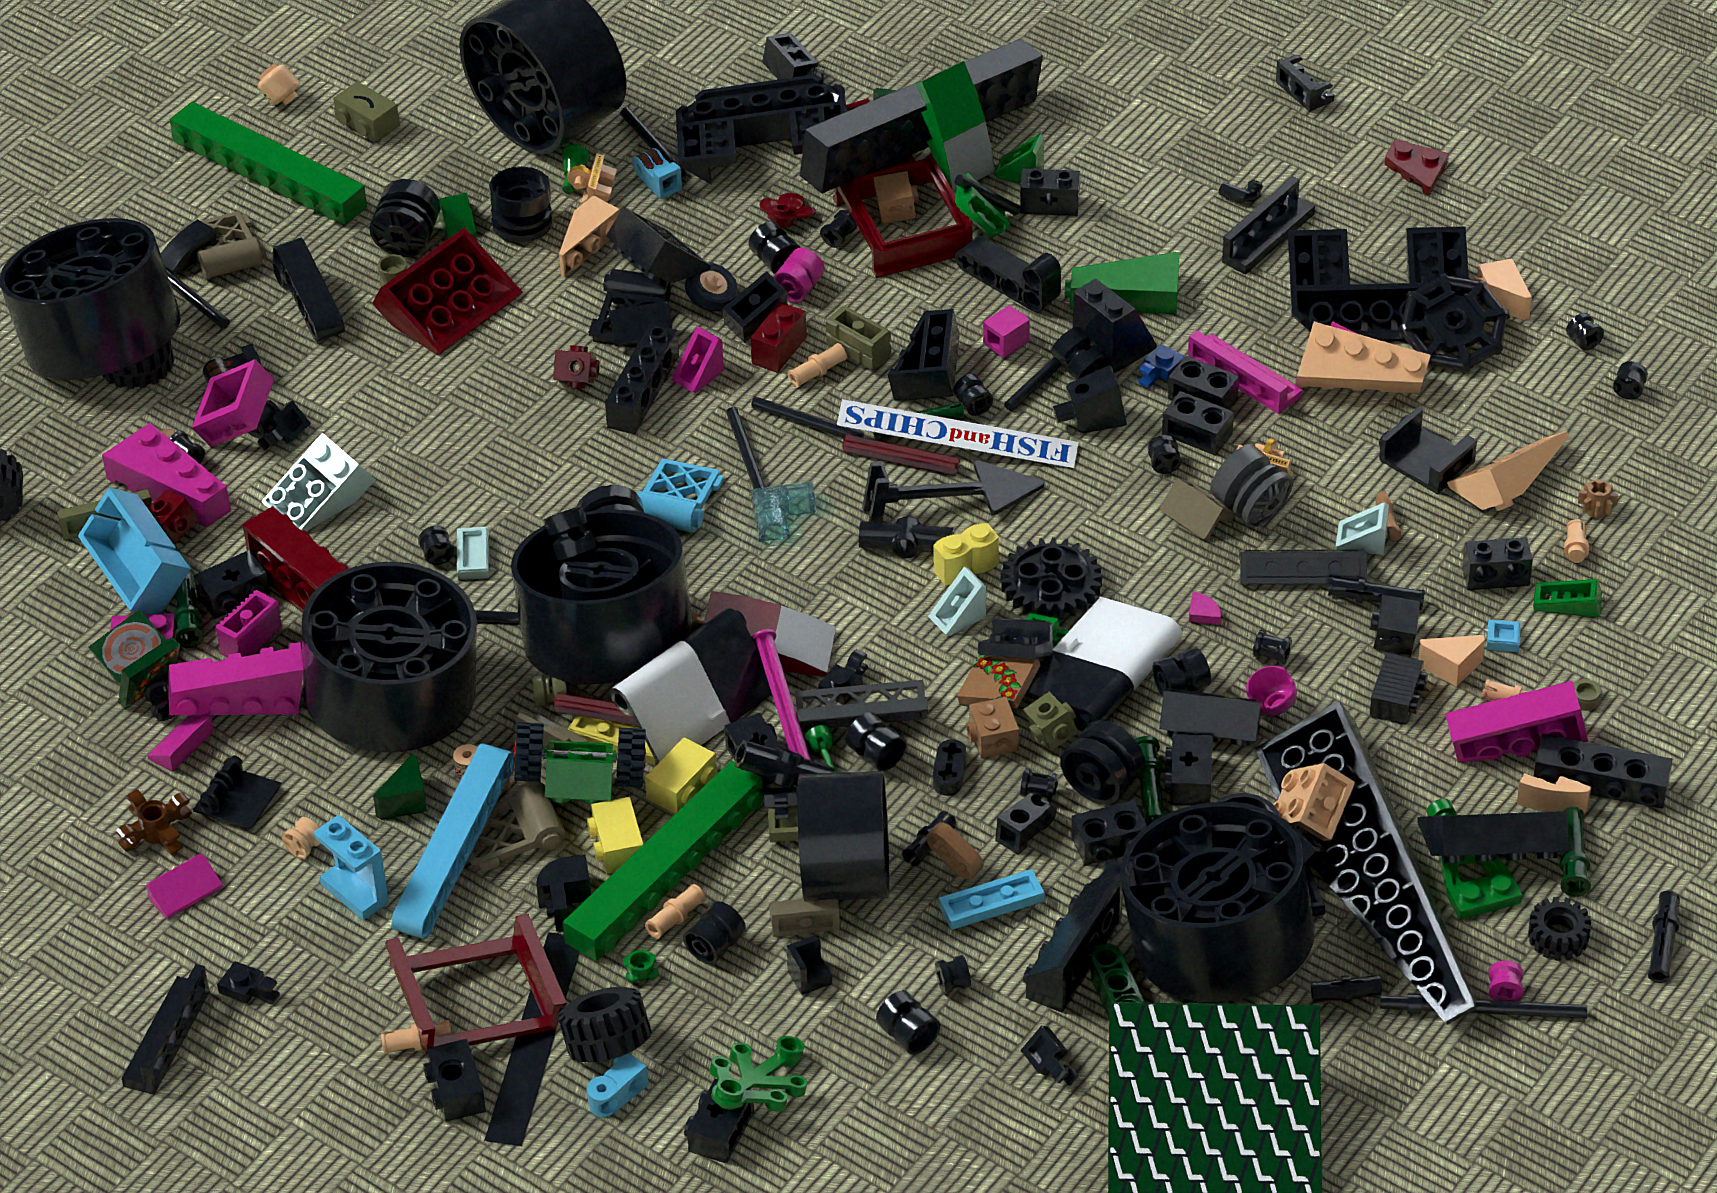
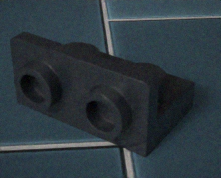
(1018, 639)

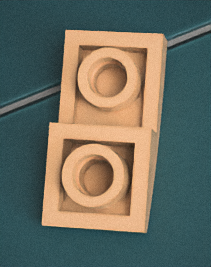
(1551, 797)

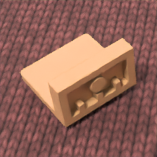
(1314, 799)

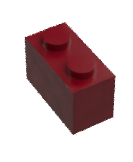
(778, 337)

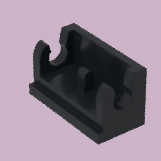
(787, 57)
(1301, 85)

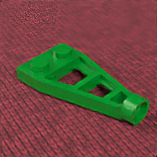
(1480, 894)

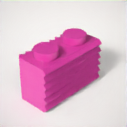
(249, 625)

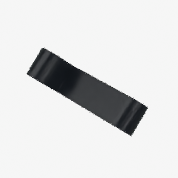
(297, 269)
(1025, 283)

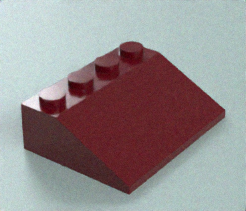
(446, 293)

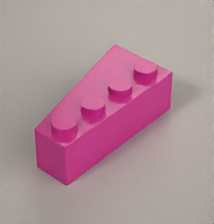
(158, 464)
(238, 684)
(1516, 723)

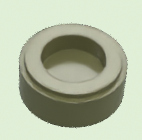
(1588, 694)

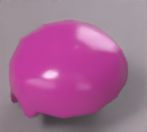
(1273, 687)

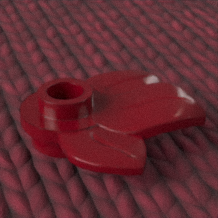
(786, 209)

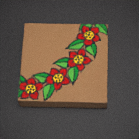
(998, 678)

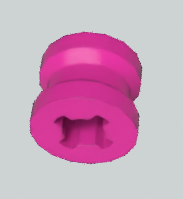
(1505, 981)

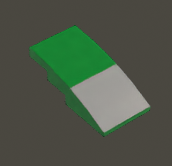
(956, 124)

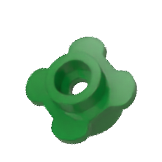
(640, 966)

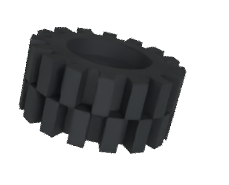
(1562, 914)

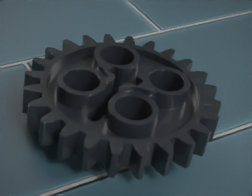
(1051, 578)

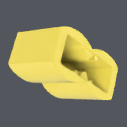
(973, 548)

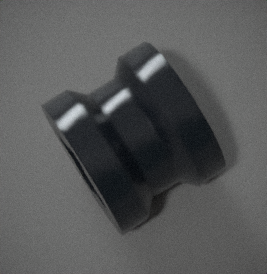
(1585, 331)
(1630, 380)
(1164, 454)
(436, 545)
(953, 974)

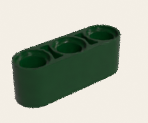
(1112, 976)

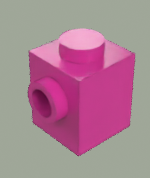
(1006, 331)

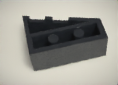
(929, 360)

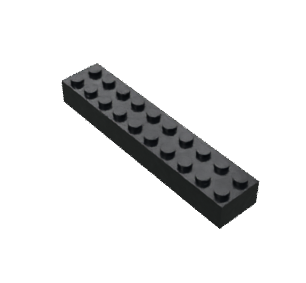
(895, 128)

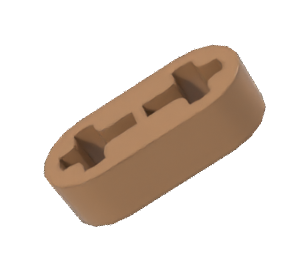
(954, 851)

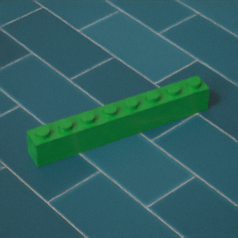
(268, 163)
(663, 861)

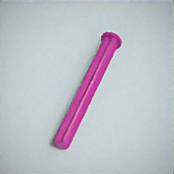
(765, 642)

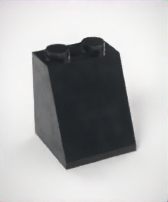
(1111, 325)

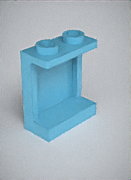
(358, 869)

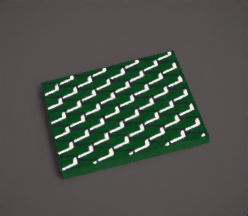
(1214, 1098)

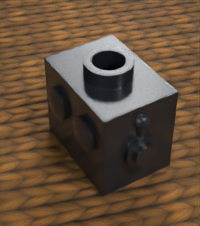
(1395, 624)

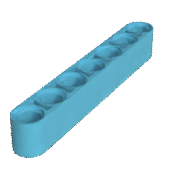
(453, 841)

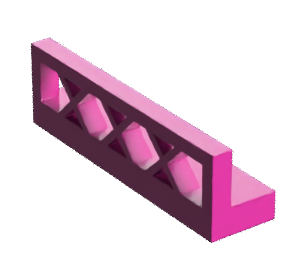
(1254, 377)

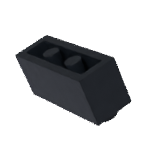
(1211, 715)

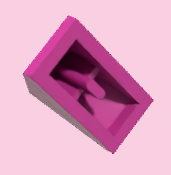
(700, 361)

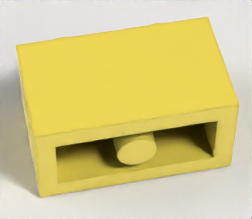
(680, 775)
(615, 831)

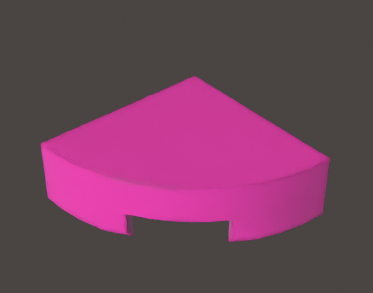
(1204, 610)

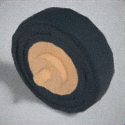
(712, 288)

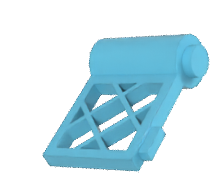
(671, 506)

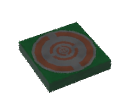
(126, 644)

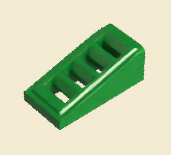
(1586, 604)

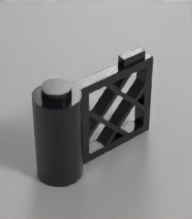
(628, 289)

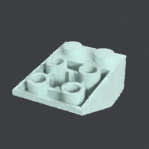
(319, 485)

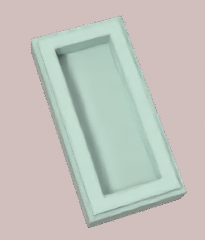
(472, 553)

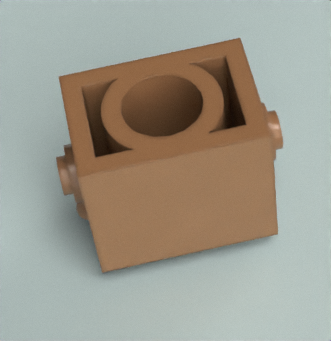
(895, 197)
(993, 727)

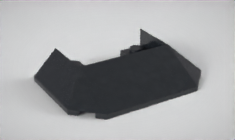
(751, 116)
(1323, 288)

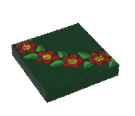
(146, 669)

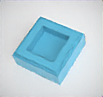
(1503, 635)

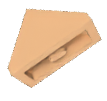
(1452, 656)

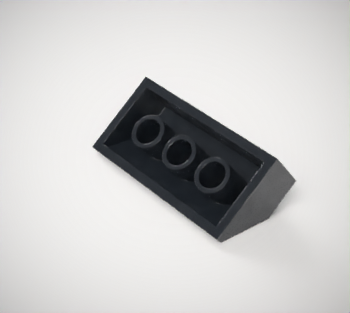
(654, 249)
(1496, 834)
(1067, 955)

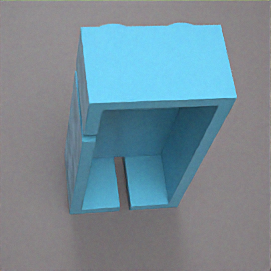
(134, 552)

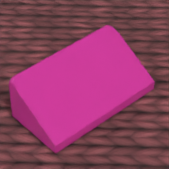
(182, 741)
(183, 886)

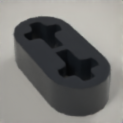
(955, 767)

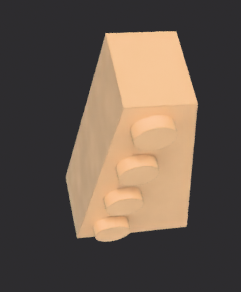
(1359, 362)

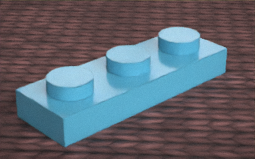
(991, 899)

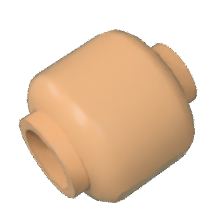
(278, 84)

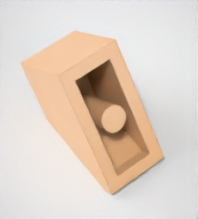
(1507, 286)

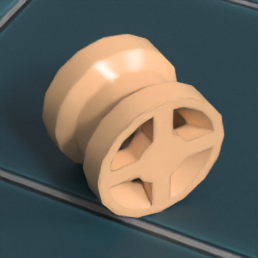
(301, 838)

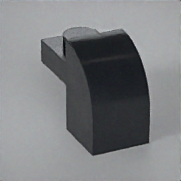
(561, 884)

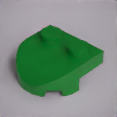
(980, 211)

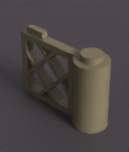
(230, 255)
(536, 821)

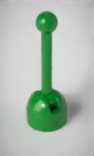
(820, 741)

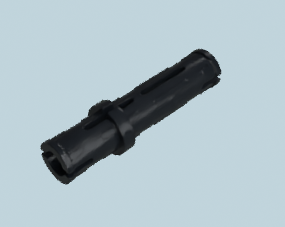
(1371, 592)
(1667, 908)

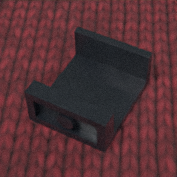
(1423, 454)

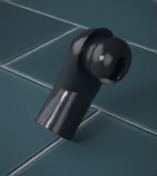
(1241, 195)

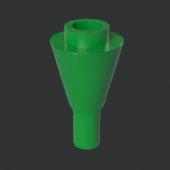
(573, 156)

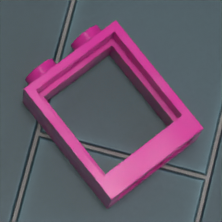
(249, 386)

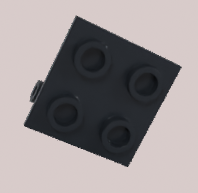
(237, 795)

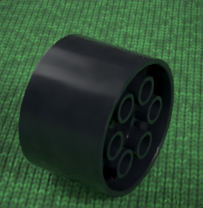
(843, 836)

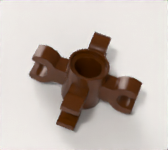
(154, 821)

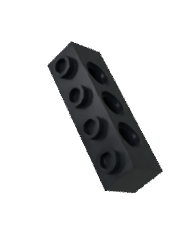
(642, 379)
(1606, 769)

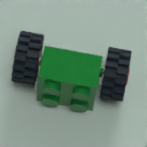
(579, 768)

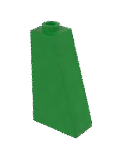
(1143, 282)

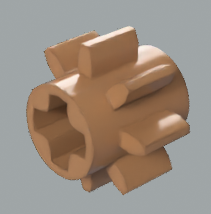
(1597, 498)

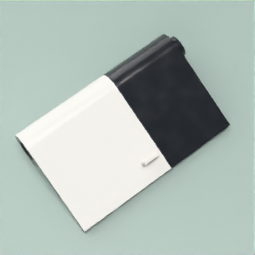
(1104, 659)
(696, 685)

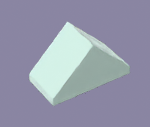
(1365, 530)
(961, 604)

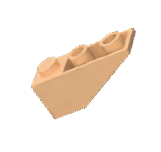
(586, 233)

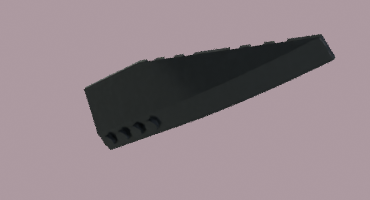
(1372, 859)

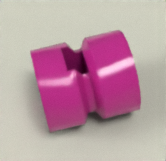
(800, 273)

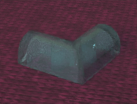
(775, 503)

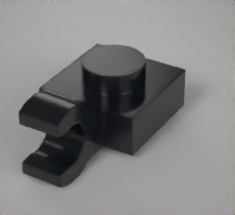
(286, 425)
(846, 676)
(780, 800)
(245, 982)
(1046, 1054)

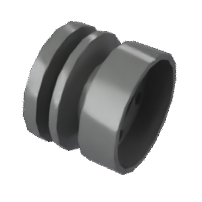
(1251, 485)

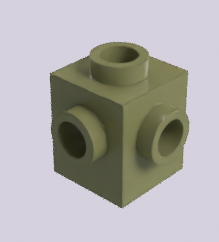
(1051, 721)

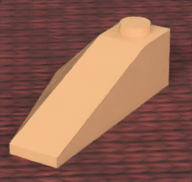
(1507, 476)

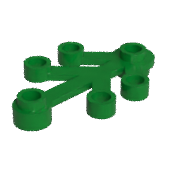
(733, 1093)

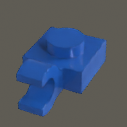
(1159, 364)

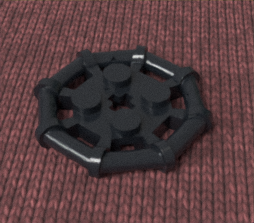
(1450, 337)

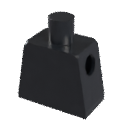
(1093, 402)

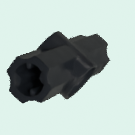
(903, 537)
(776, 764)

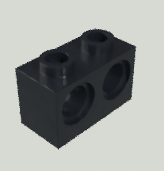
(1204, 382)
(1198, 423)
(1497, 563)
(1106, 831)

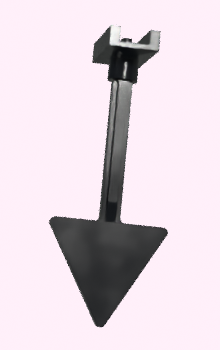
(998, 485)

